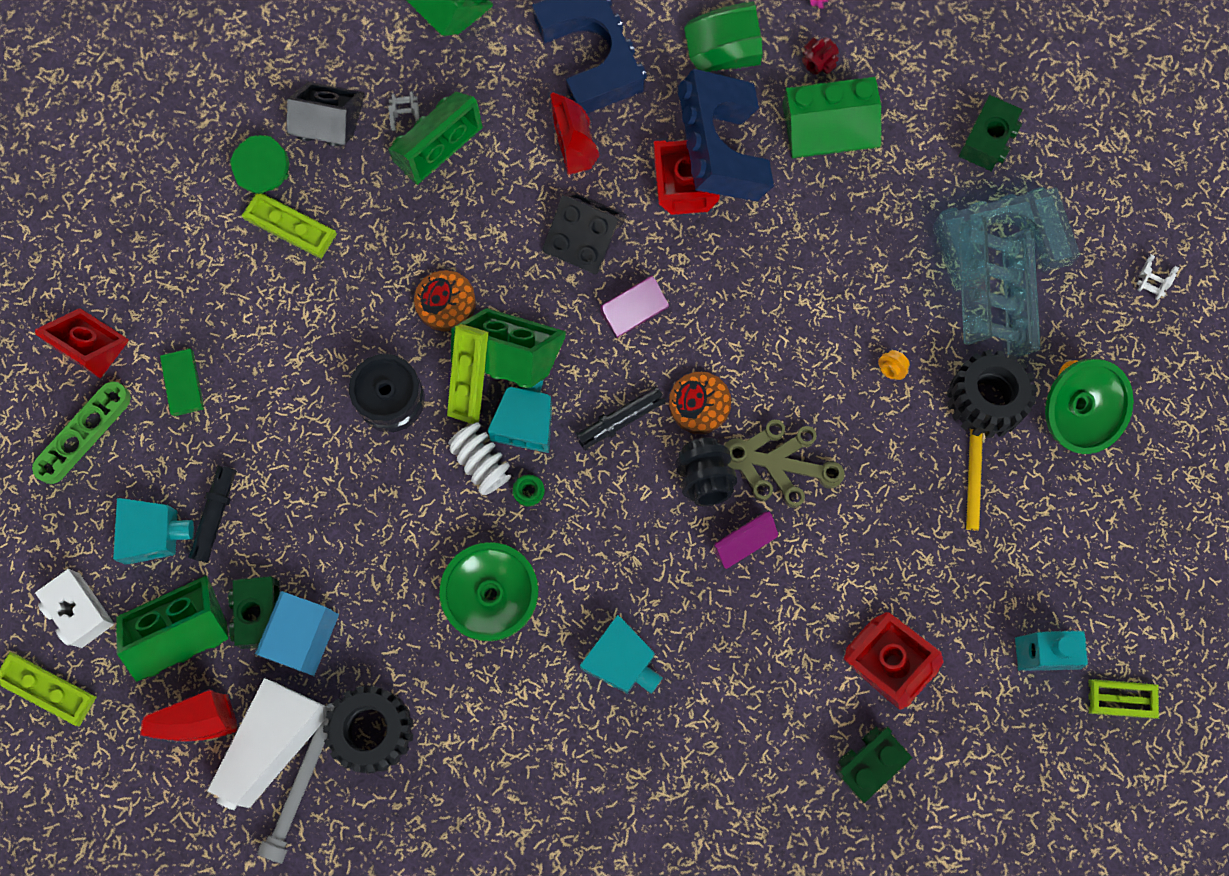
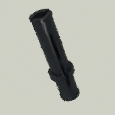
(628, 413)
(212, 514)

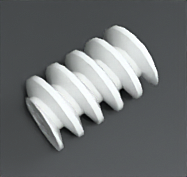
(478, 459)

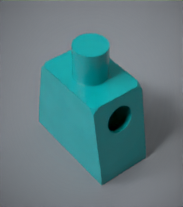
(523, 419)
(147, 531)
(1053, 651)
(622, 659)

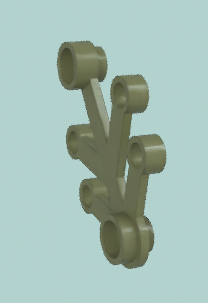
(777, 462)

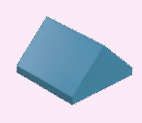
(297, 633)

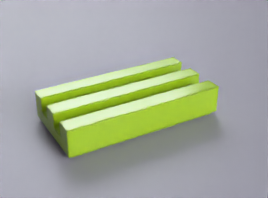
(1095, 697)

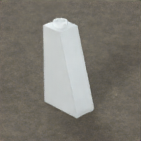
(265, 743)

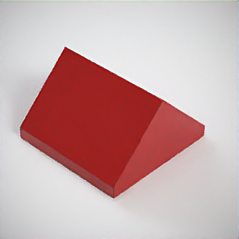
(83, 340)

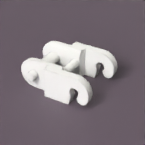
(1165, 283)

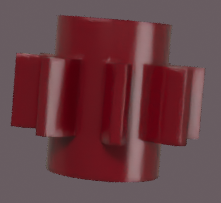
(820, 55)

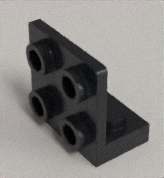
(582, 231)

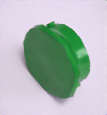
(260, 164)

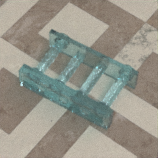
(1020, 287)

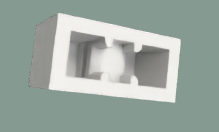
(89, 615)

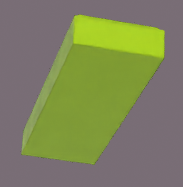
(289, 225)
(467, 373)
(45, 689)

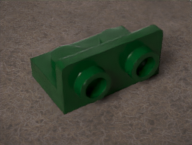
(873, 763)

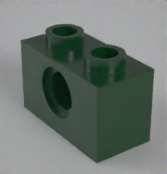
(994, 117)
(245, 595)

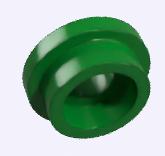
(524, 481)

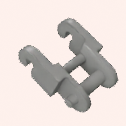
(393, 111)

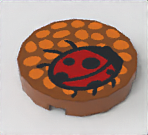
(444, 300)
(700, 402)

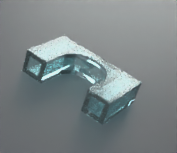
(1037, 211)

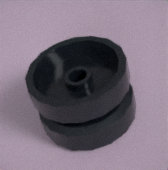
(382, 375)

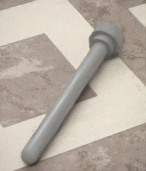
(275, 845)

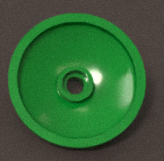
(1102, 408)
(476, 572)

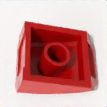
(573, 134)
(675, 181)
(893, 659)
(194, 719)

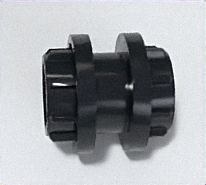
(706, 472)

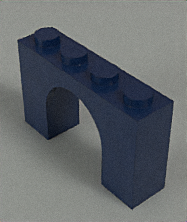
(615, 77)
(713, 163)

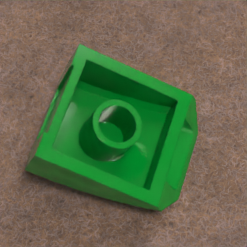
(725, 38)

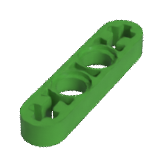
(78, 429)

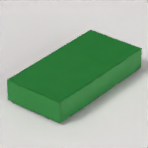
(182, 382)

